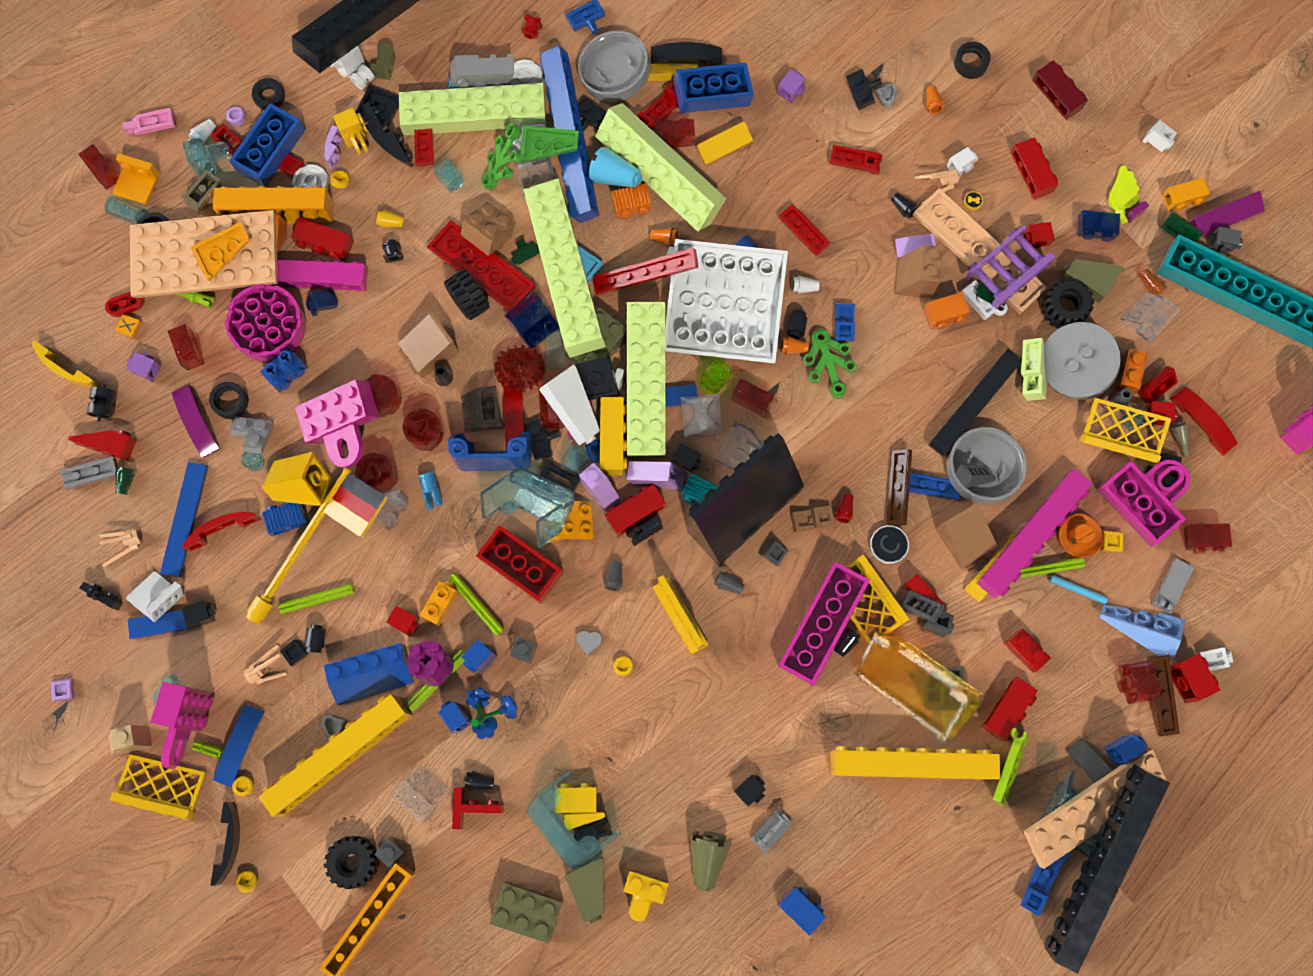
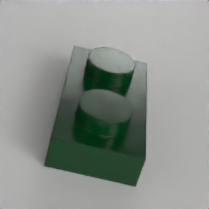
(1178, 225)

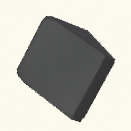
(773, 551)

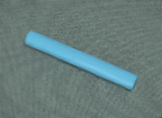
(1078, 589)

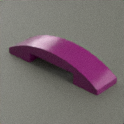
(194, 421)

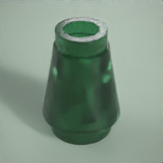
(123, 480)

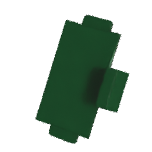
(524, 251)
(985, 294)

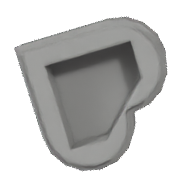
(886, 94)
(588, 642)
(332, 725)

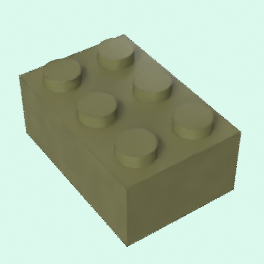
(614, 336)
(526, 912)

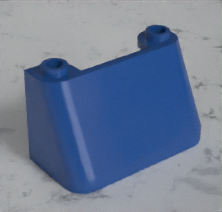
(467, 459)

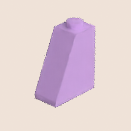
(660, 474)
(599, 487)

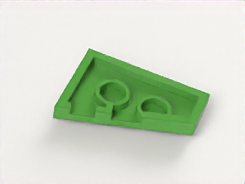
(547, 142)

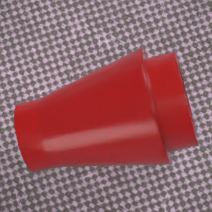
(844, 511)

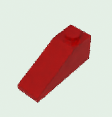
(107, 442)

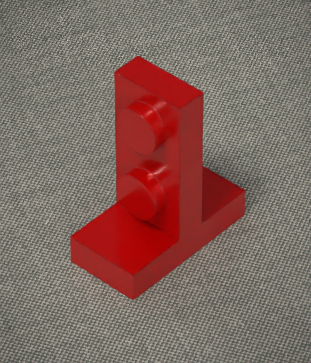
(472, 806)

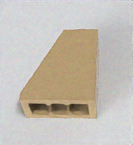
(129, 739)

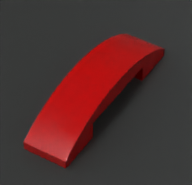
(660, 108)
(513, 414)
(1206, 418)
(197, 538)

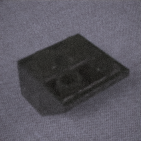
(481, 409)

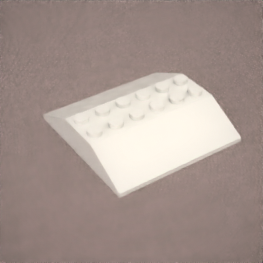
(727, 303)

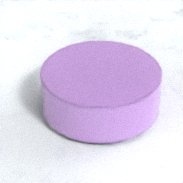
(235, 116)

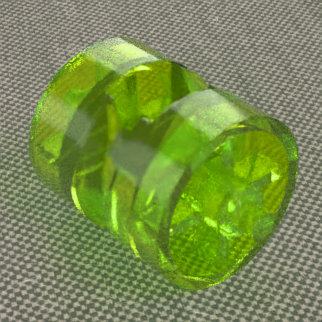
(715, 377)

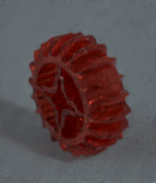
(530, 364)

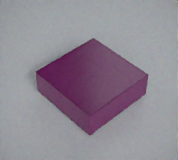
(1137, 211)

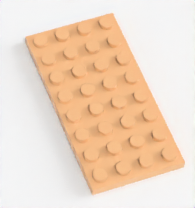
(167, 266)

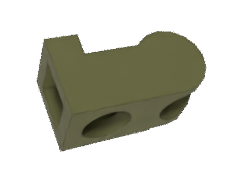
(385, 62)

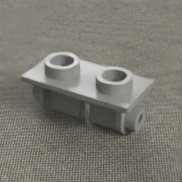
(771, 831)

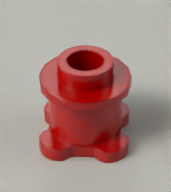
(531, 27)

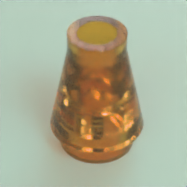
(1152, 282)

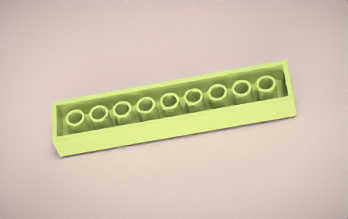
(564, 268)

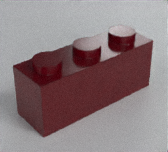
(1060, 90)

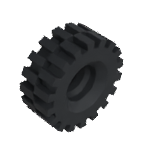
(336, 857)

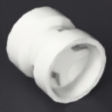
(362, 77)

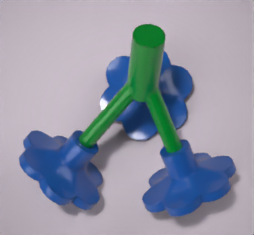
(483, 724)

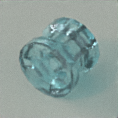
(248, 458)

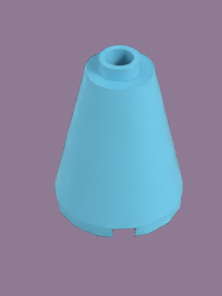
(613, 170)

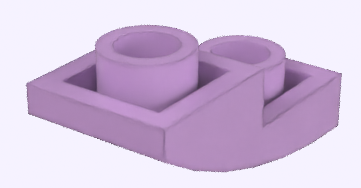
(331, 153)
(908, 244)

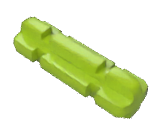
(207, 749)

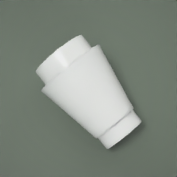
(202, 130)
(803, 284)

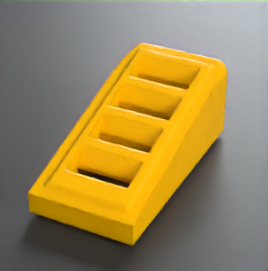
(575, 820)

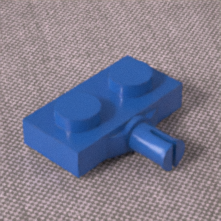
(586, 16)

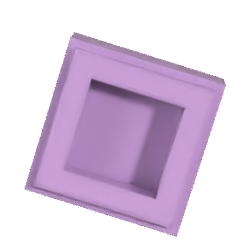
(62, 689)

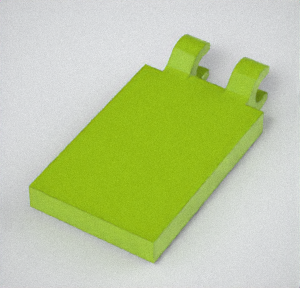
(1011, 767)

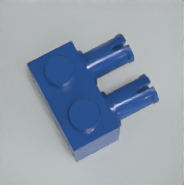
(284, 370)

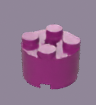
(430, 663)

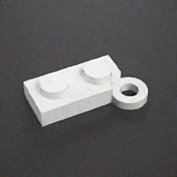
(982, 307)

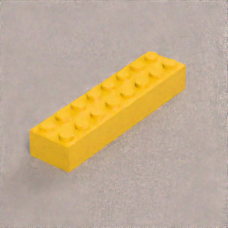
(334, 756)
(915, 764)

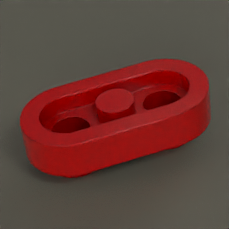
(125, 305)

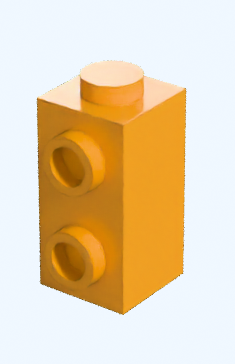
(1186, 194)
(439, 603)

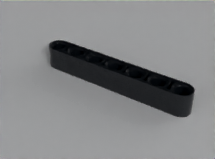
(975, 402)

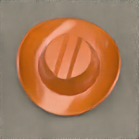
(1081, 536)

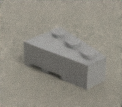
(481, 72)

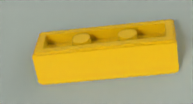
(666, 72)
(724, 143)

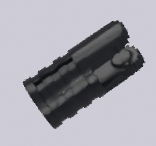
(647, 528)
(589, 830)

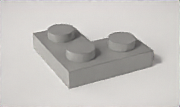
(256, 433)

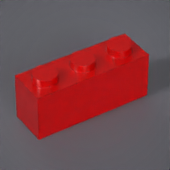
(1034, 168)
(322, 239)
(635, 509)
(1010, 709)

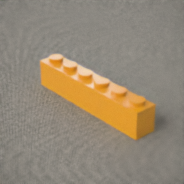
(367, 920)

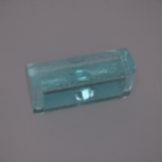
(124, 210)

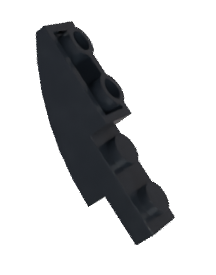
(385, 138)

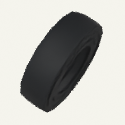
(268, 83)

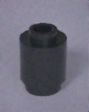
(797, 324)
(314, 639)

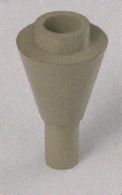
(1181, 434)

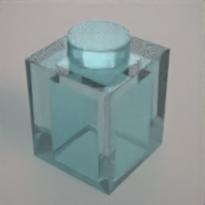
(449, 176)
(575, 460)

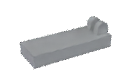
(88, 473)
(1172, 586)

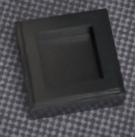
(293, 652)

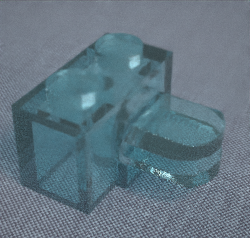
(204, 156)

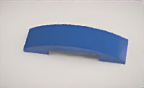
(237, 745)
(1040, 885)

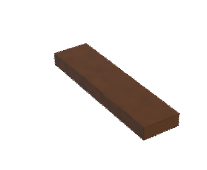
(899, 487)
(1165, 705)

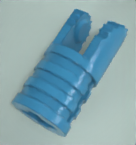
(430, 487)

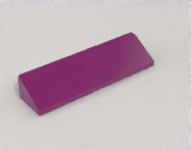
(1229, 213)

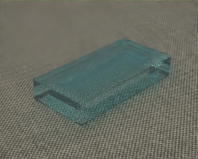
(554, 351)

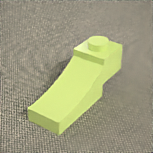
(1033, 370)

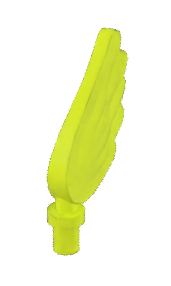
(1123, 193)

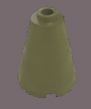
(708, 858)

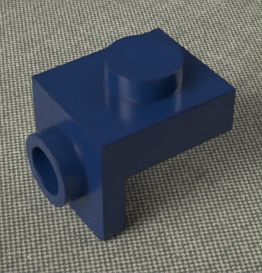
(321, 301)

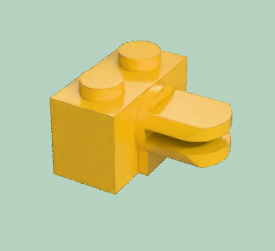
(352, 129)
(644, 891)

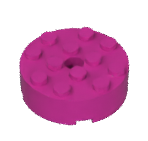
(252, 309)

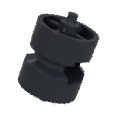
(101, 402)

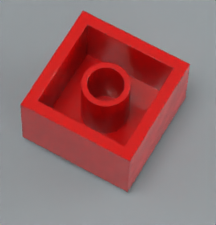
(1194, 678)

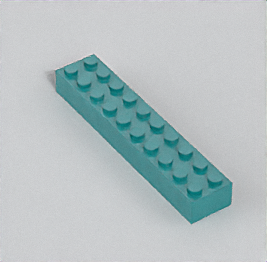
(1239, 289)

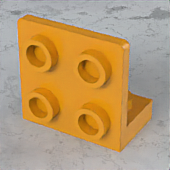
(135, 179)
(578, 524)

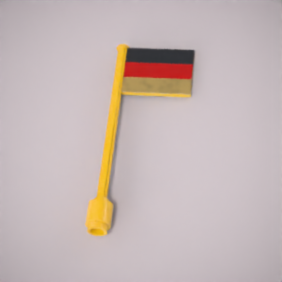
(349, 503)

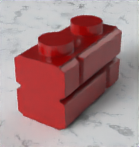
(1027, 650)

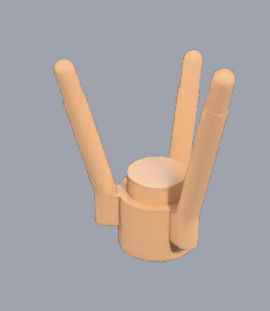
(946, 177)
(130, 538)
(255, 671)

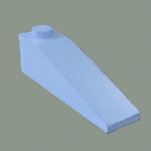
(1157, 633)

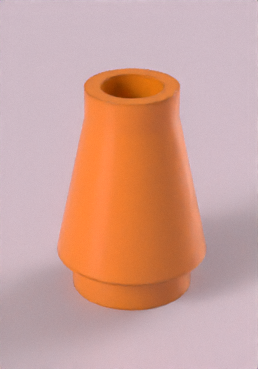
(934, 101)
(665, 236)
(793, 346)

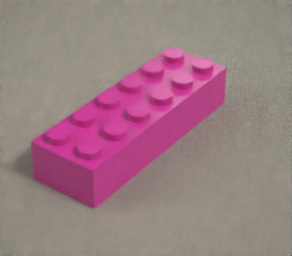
(824, 623)

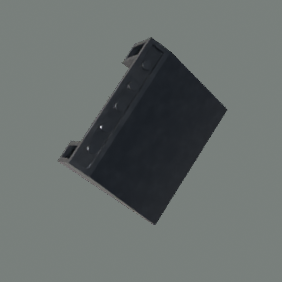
(745, 500)

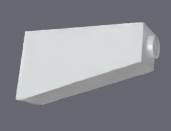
(571, 405)

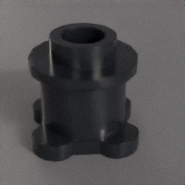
(392, 251)

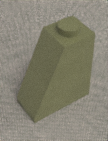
(1095, 275)
(588, 889)

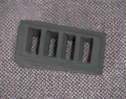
(974, 475)
(910, 600)

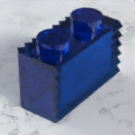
(1098, 225)

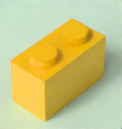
(577, 799)

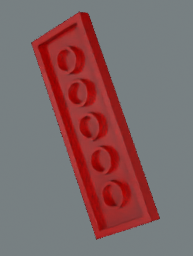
(490, 272)

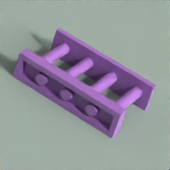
(1014, 284)

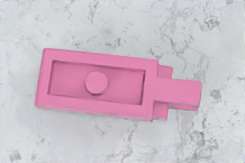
(150, 122)

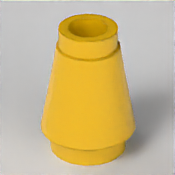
(389, 220)

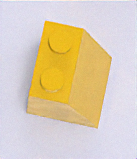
(298, 480)

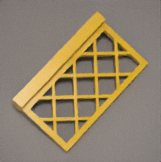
(1120, 446)
(883, 595)
(680, 615)
(158, 805)

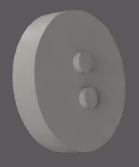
(614, 66)
(1081, 360)
(996, 451)

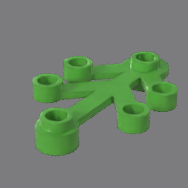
(501, 158)
(829, 360)

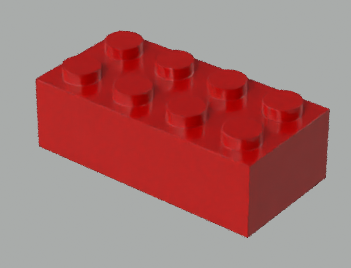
(519, 564)

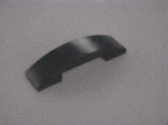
(686, 52)
(230, 816)

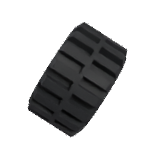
(1074, 291)
(466, 294)

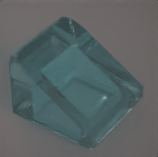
(1138, 419)

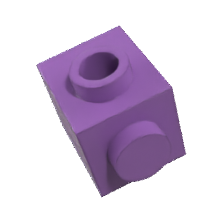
(791, 86)
(143, 366)

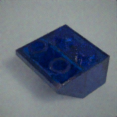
(532, 320)

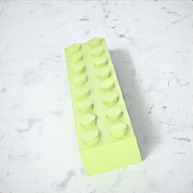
(472, 108)
(661, 167)
(646, 379)

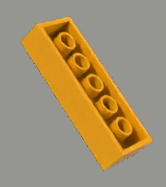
(289, 203)

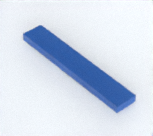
(184, 519)

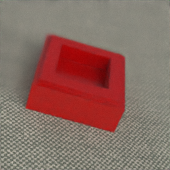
(290, 165)

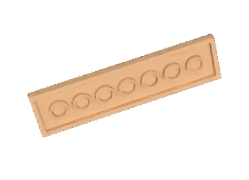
(973, 244)
(1082, 814)

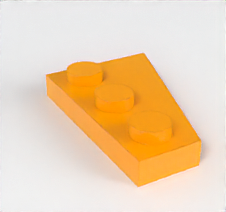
(220, 249)

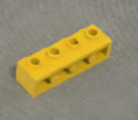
(611, 436)

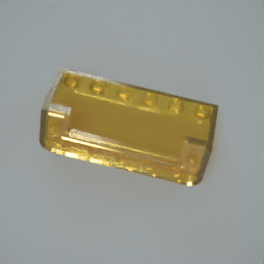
(918, 685)

